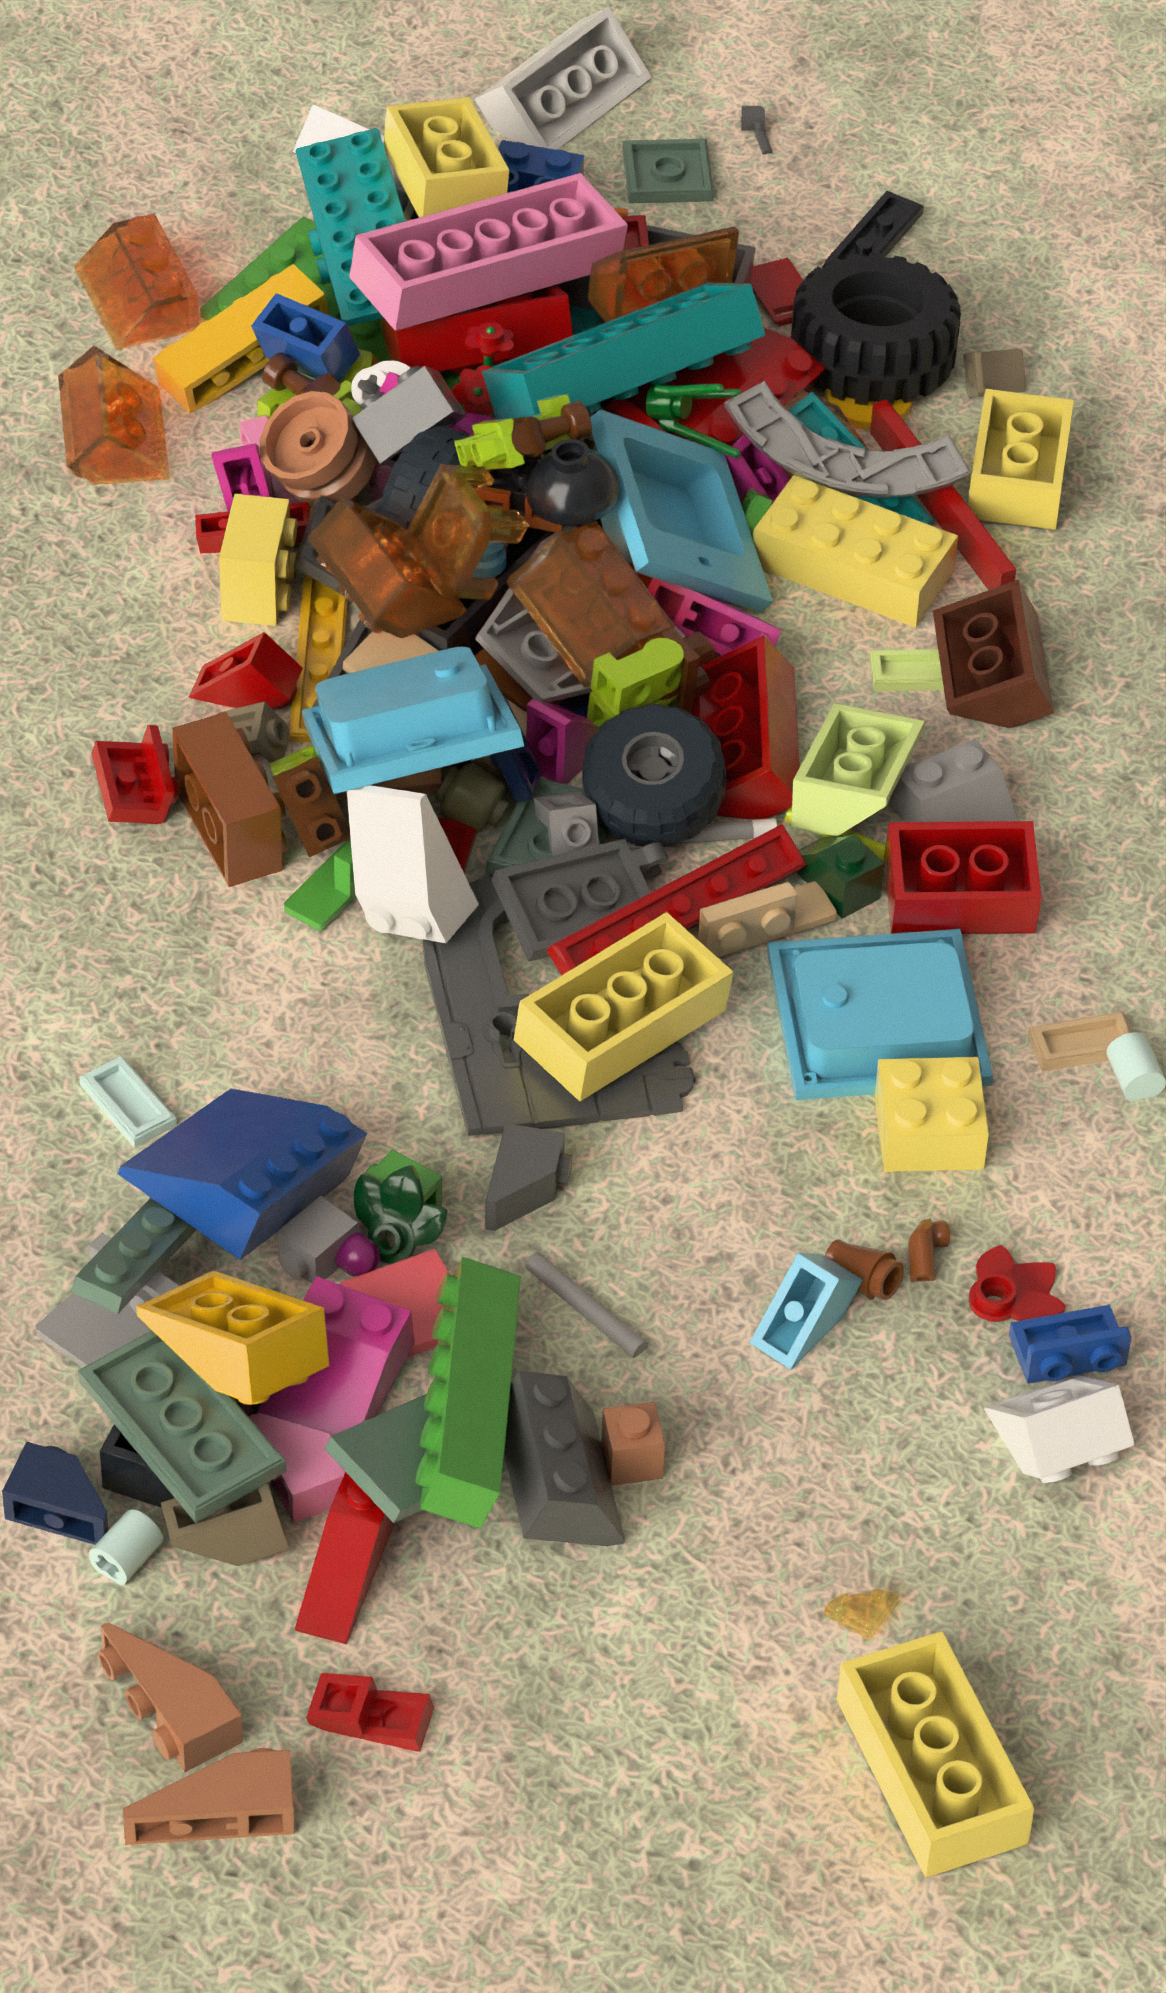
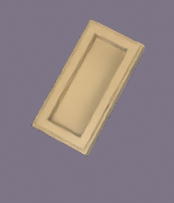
(1076, 1040)

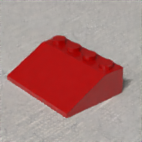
(770, 359)

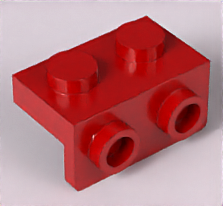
(135, 778)

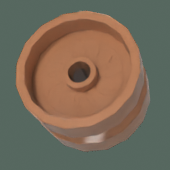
(316, 449)

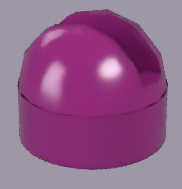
(358, 1255)

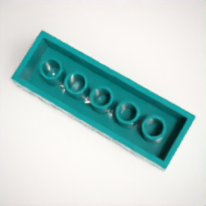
(629, 351)

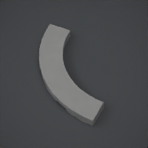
(841, 465)

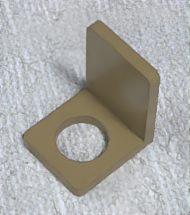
(995, 371)

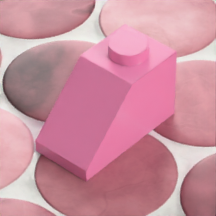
(311, 1472)

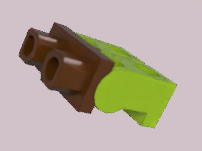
(660, 673)
(310, 800)

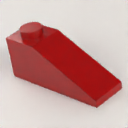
(344, 1564)

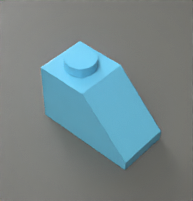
(805, 1308)

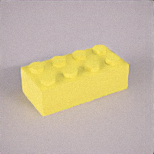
(855, 550)
(623, 1006)
(934, 1754)

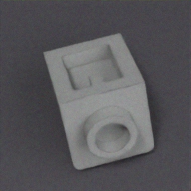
(569, 820)

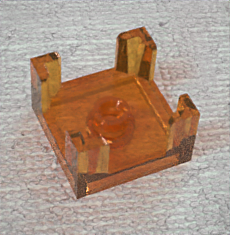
(456, 529)

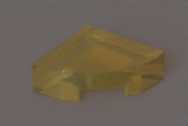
(863, 1611)

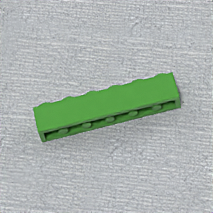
(469, 1392)

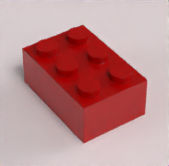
(962, 877)

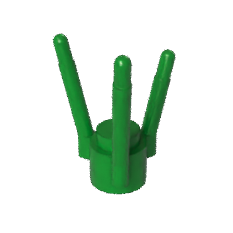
(673, 402)

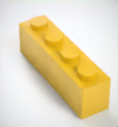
(225, 347)

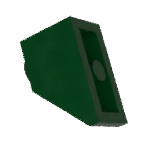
(845, 872)

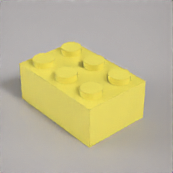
(443, 154)
(1020, 458)

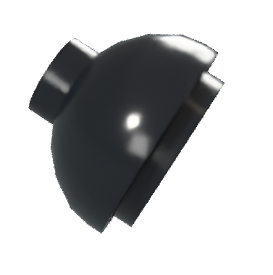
(572, 485)

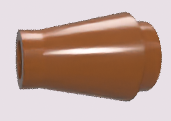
(875, 1267)

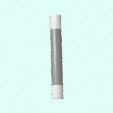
(733, 830)

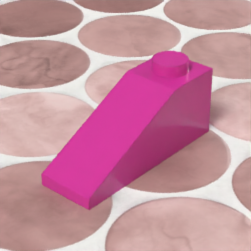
(717, 620)

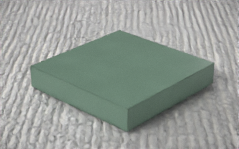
(667, 171)

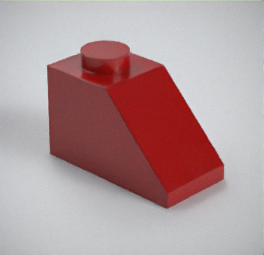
(249, 675)

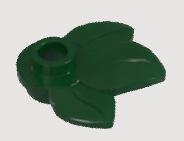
(399, 1208)

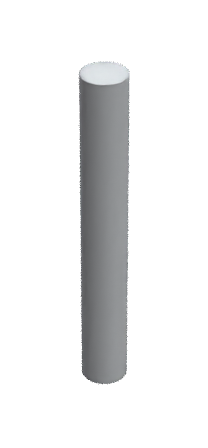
(586, 1305)

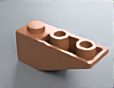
(190, 1705)

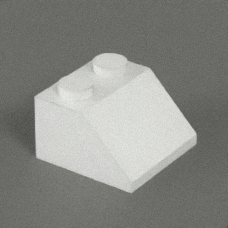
(1063, 1426)

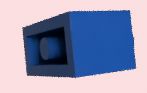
(307, 336)

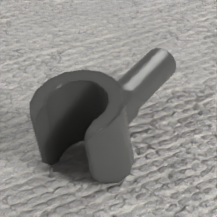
(754, 120)

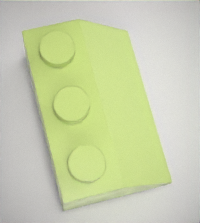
(851, 768)

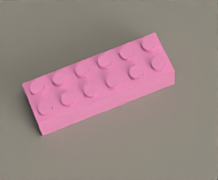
(486, 251)

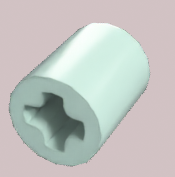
(1136, 1066)
(126, 1546)

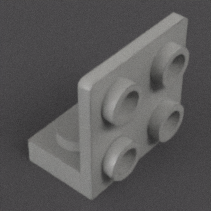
(91, 1331)

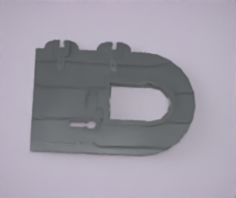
(477, 1009)

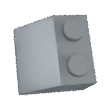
(954, 787)

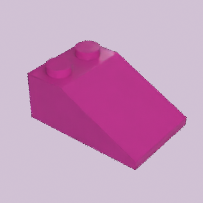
(365, 1354)

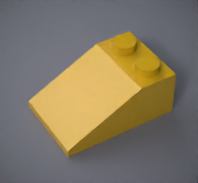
(240, 1334)

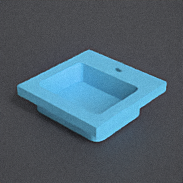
(679, 513)
(408, 719)
(870, 1001)

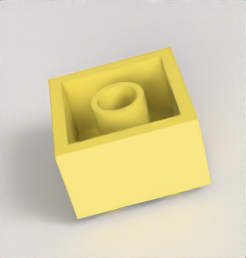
(257, 560)
(931, 1114)

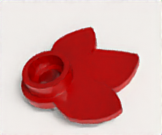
(1020, 1286)

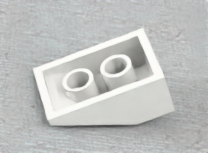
(405, 865)

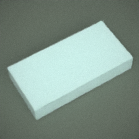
(128, 1101)

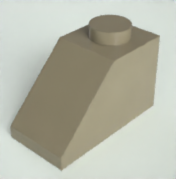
(234, 1534)

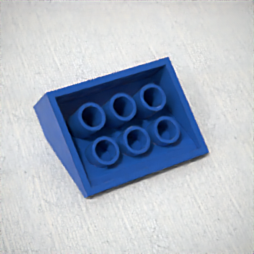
(247, 1165)

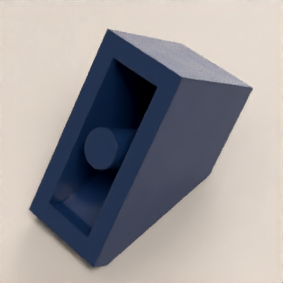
(54, 1495)

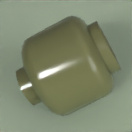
(473, 797)

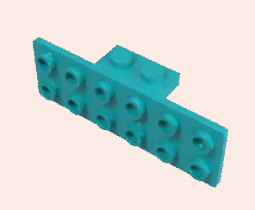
(348, 196)

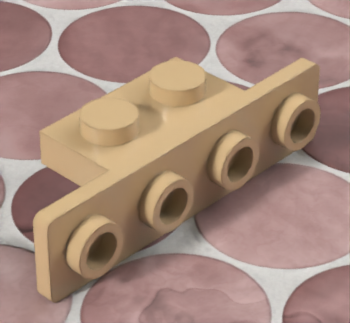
(762, 917)

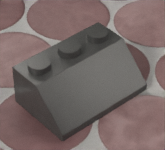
(558, 1464)

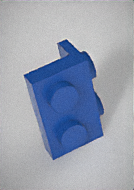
(1070, 1344)

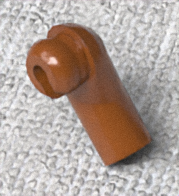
(921, 1248)

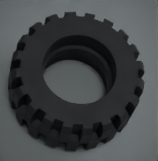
(877, 327)

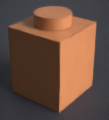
(633, 1443)

